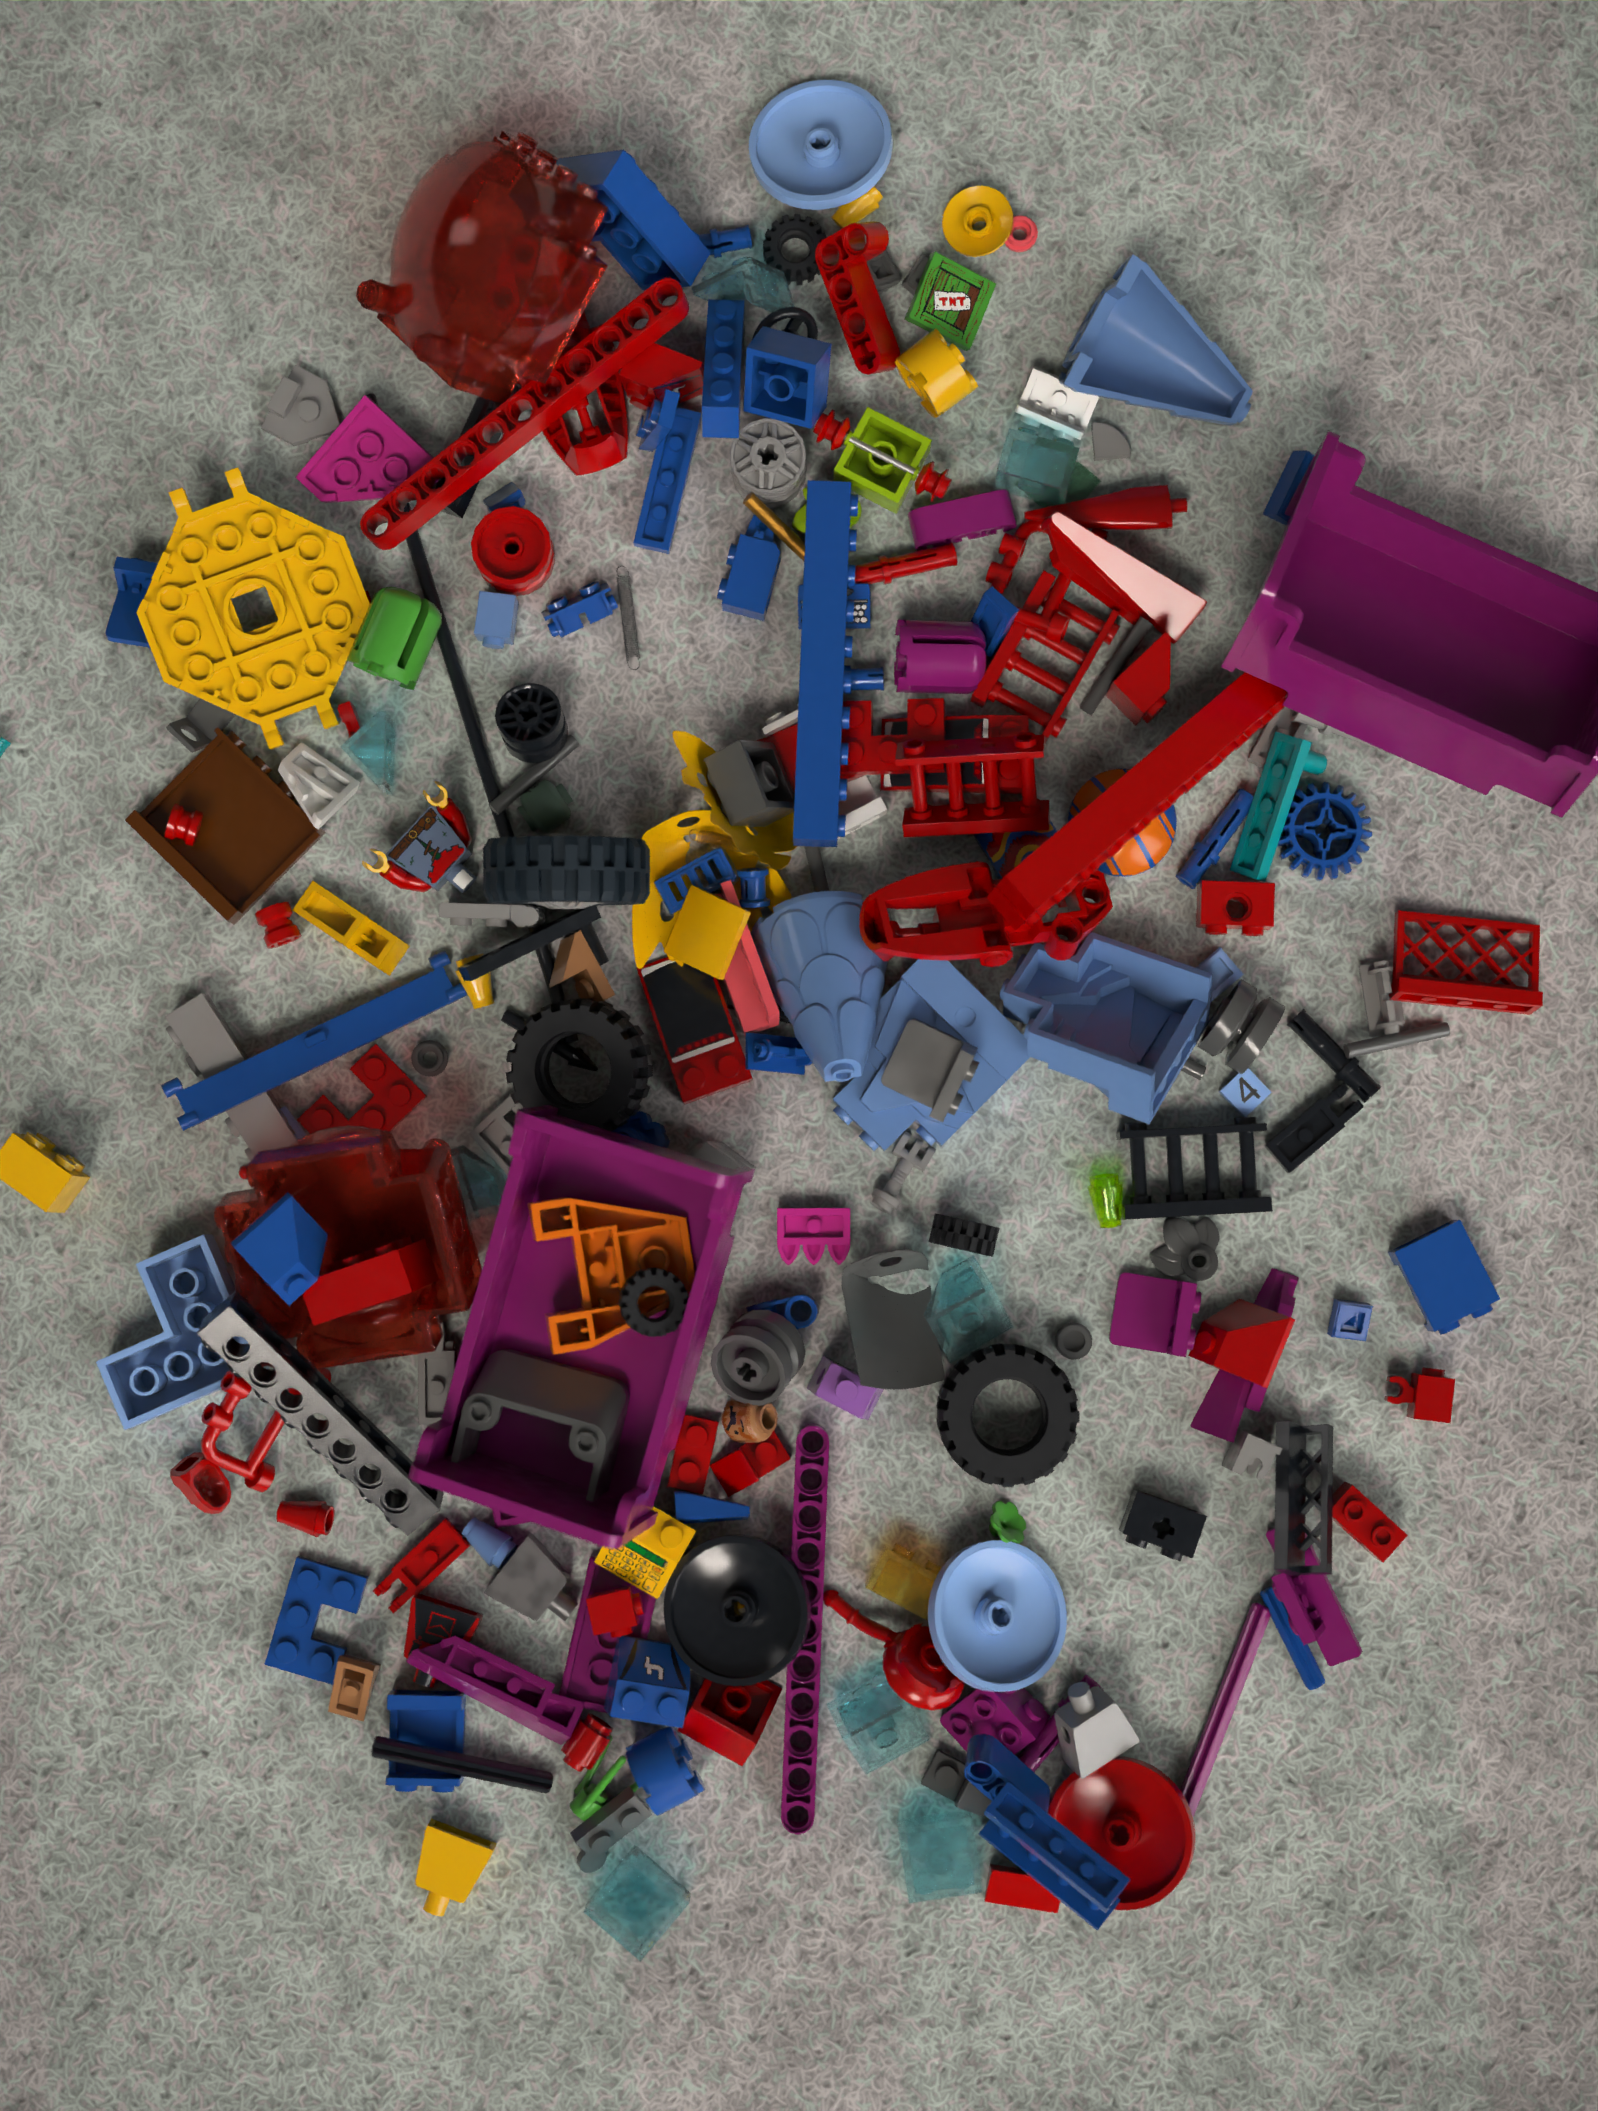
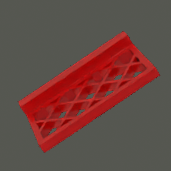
(1464, 993)

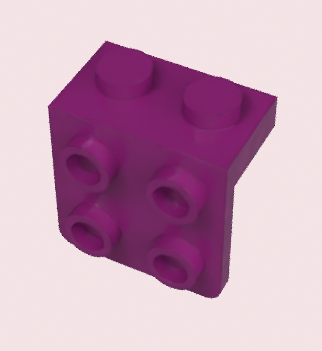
(1154, 1314)
(1008, 1716)

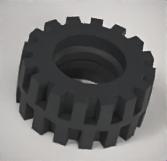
(677, 1302)

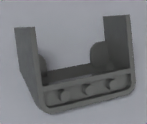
(554, 1391)

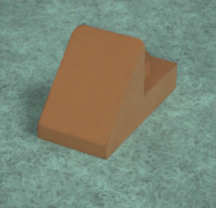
(578, 961)
(353, 1687)

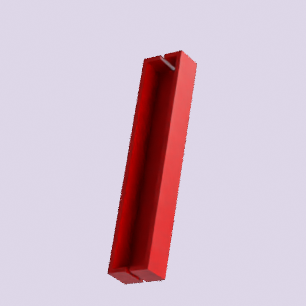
(1136, 800)

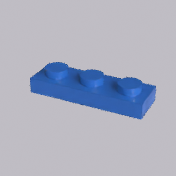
(657, 420)

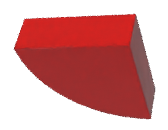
(350, 717)

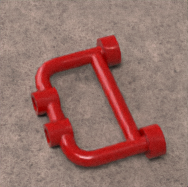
(1000, 576)
(256, 1472)

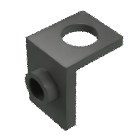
(201, 724)

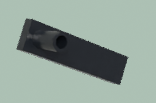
(572, 922)

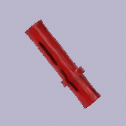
(904, 565)

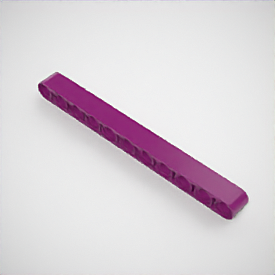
(807, 1682)

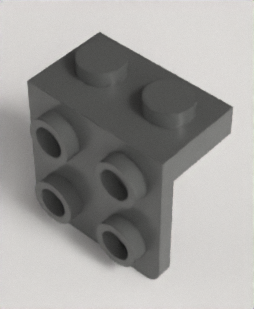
(930, 1067)

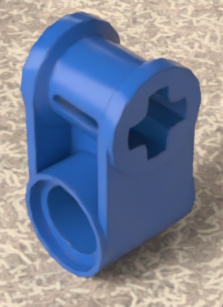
(784, 1308)

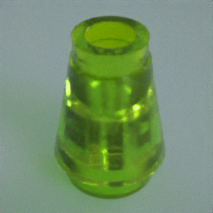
(1106, 1197)

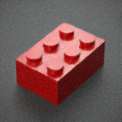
(370, 1279)

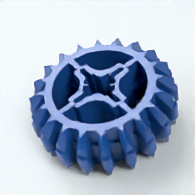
(1338, 832)

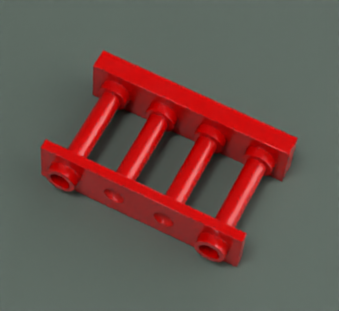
(1009, 658)
(979, 818)

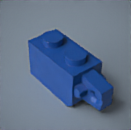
(752, 572)

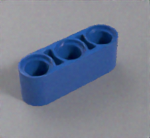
(992, 1765)

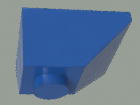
(284, 1248)

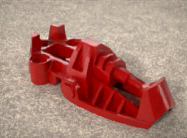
(596, 450)
(968, 923)

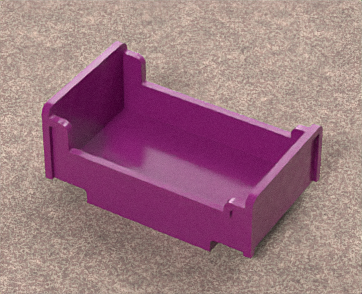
(1426, 640)
(525, 1459)

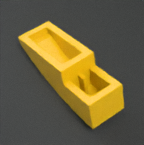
(351, 928)

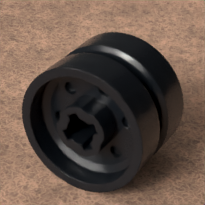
(531, 723)

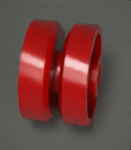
(527, 534)

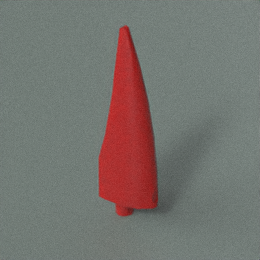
(1123, 510)

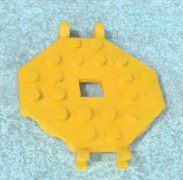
(234, 552)

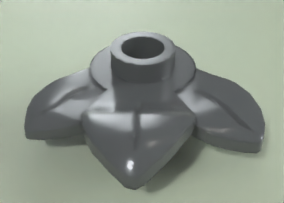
(1184, 1244)

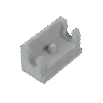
(1250, 1451)

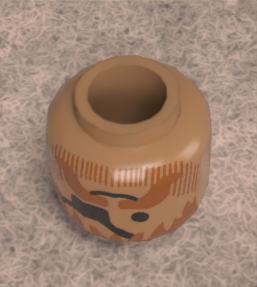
(748, 1422)

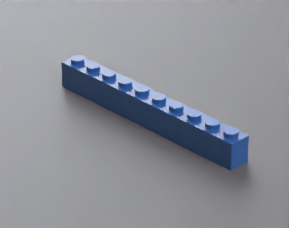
(822, 664)

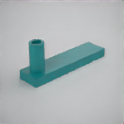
(1272, 803)

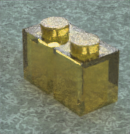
(903, 1579)

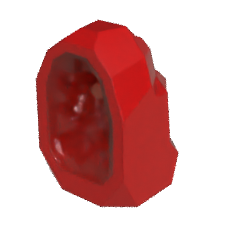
(202, 1483)

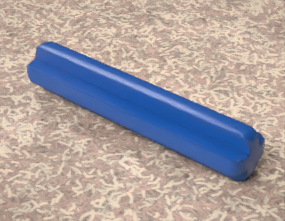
(1299, 1653)

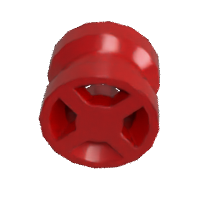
(183, 824)

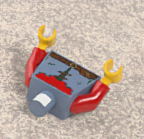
(430, 850)

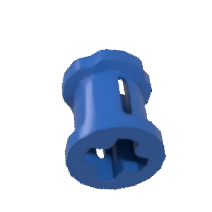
(753, 887)

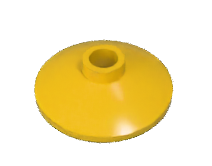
(970, 207)

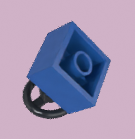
(787, 371)

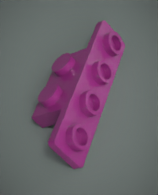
(1315, 1610)

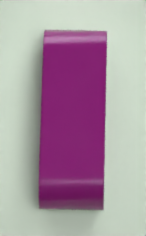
(961, 518)

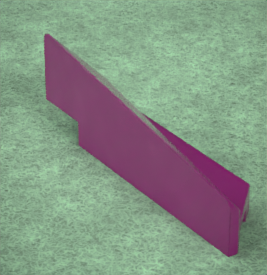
(500, 1686)

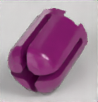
(939, 656)

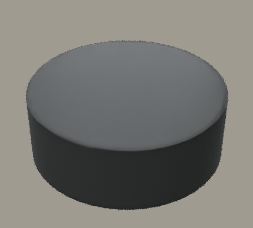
(1073, 1341)

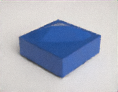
(1350, 1319)

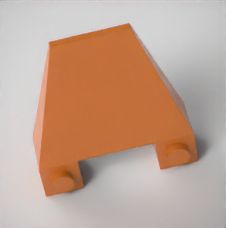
(607, 1249)

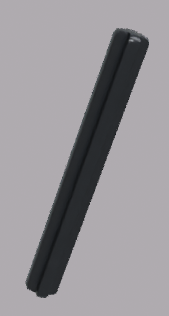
(462, 1764)

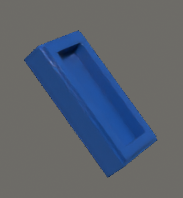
(994, 618)

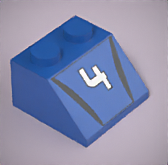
(648, 1682)

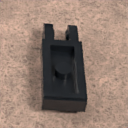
(1311, 1130)

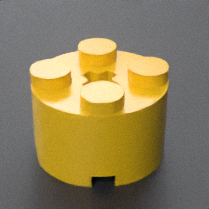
(935, 373)

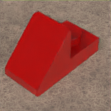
(749, 1463)

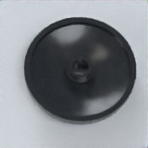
(705, 1617)

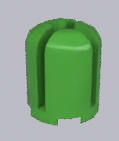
(396, 636)

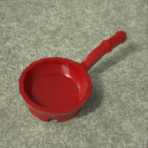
(908, 1659)

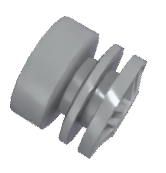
(783, 476)

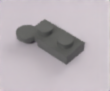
(607, 1828)

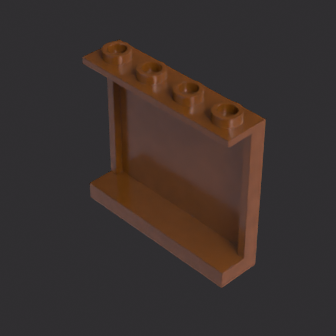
(246, 832)

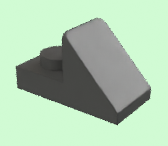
(947, 1778)

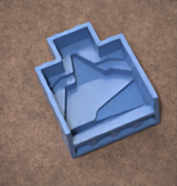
(948, 1001)
(1111, 1018)

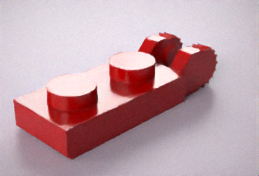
(425, 1562)

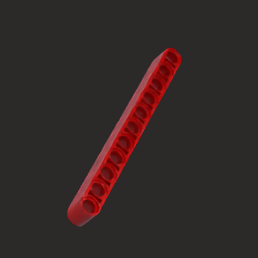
(530, 397)

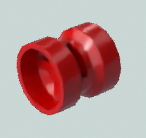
(279, 928)

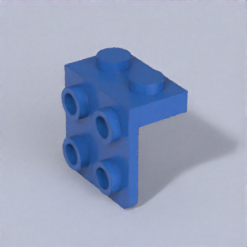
(133, 580)

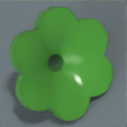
(1007, 1522)

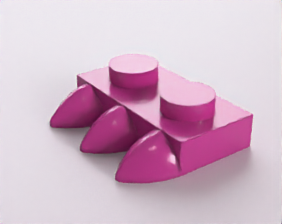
(813, 1230)

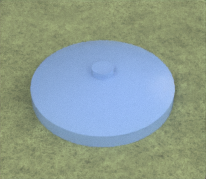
(820, 144)
(997, 1616)

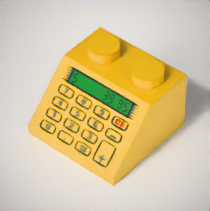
(651, 1556)

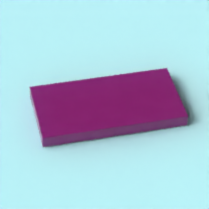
(592, 1656)

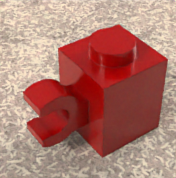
(1427, 1395)

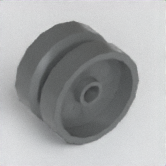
(1237, 1024)
(758, 1357)

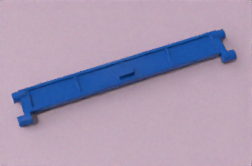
(316, 1046)

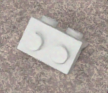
(1055, 405)

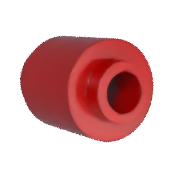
(587, 1743)

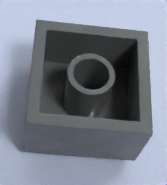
(750, 783)

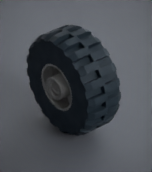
(566, 871)

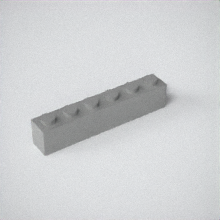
(215, 1049)

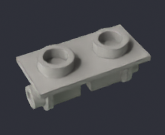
(1382, 1014)

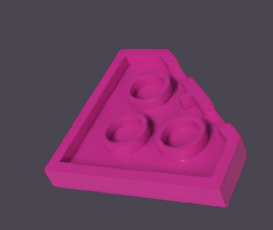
(363, 458)

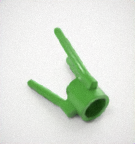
(593, 1797)

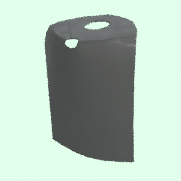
(889, 1328)

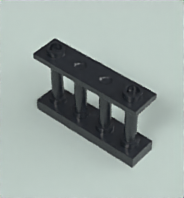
(1213, 1200)

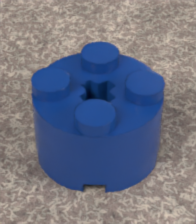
(663, 1770)

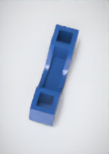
(723, 369)

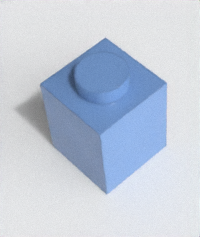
(496, 619)

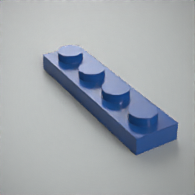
(667, 483)

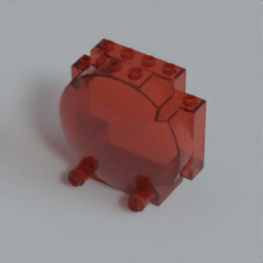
(491, 265)
(363, 1198)

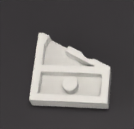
(316, 783)

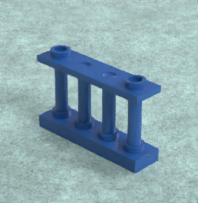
(1053, 1856)

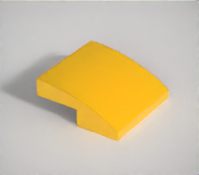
(707, 932)

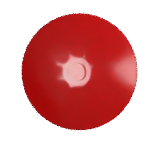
(1134, 1822)

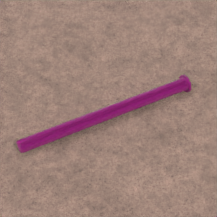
(1224, 1704)

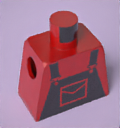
(434, 1621)

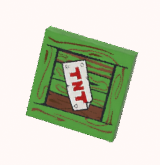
(950, 301)

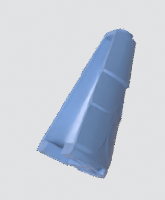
(1152, 353)
(823, 978)

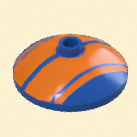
(1143, 850)

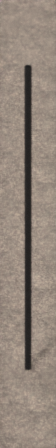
(473, 729)

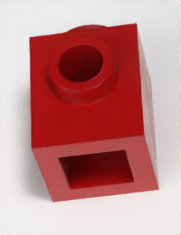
(614, 1611)

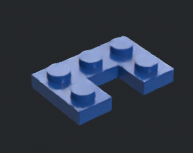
(292, 1641)

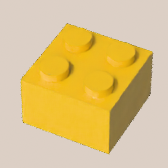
(40, 1173)

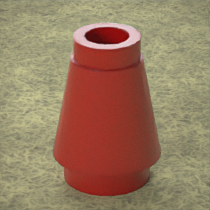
(307, 1516)

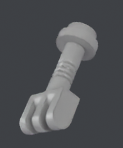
(885, 1199)

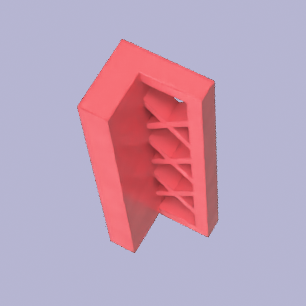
(748, 981)

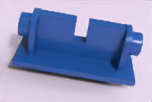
(566, 612)
(775, 1054)

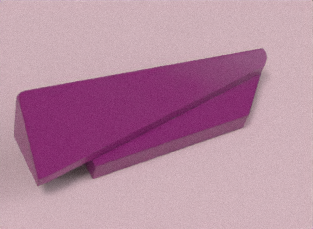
(1229, 1394)

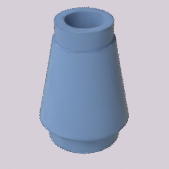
(489, 1542)

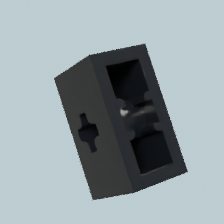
(1184, 1522)

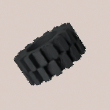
(787, 230)
(964, 1235)

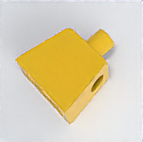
(450, 1864)

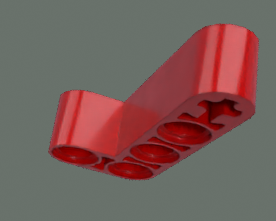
(870, 345)

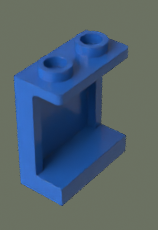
(1445, 1276)
(430, 1720)

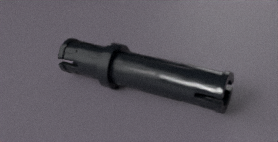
(1333, 1055)

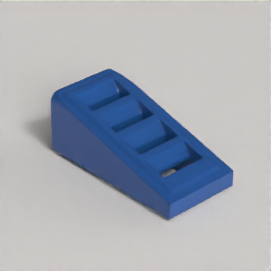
(716, 855)
(702, 1509)

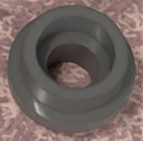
(418, 1058)

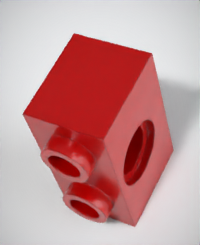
(1255, 898)
(1365, 1522)

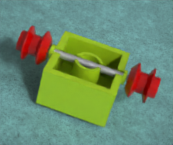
(882, 458)

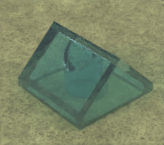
(374, 750)

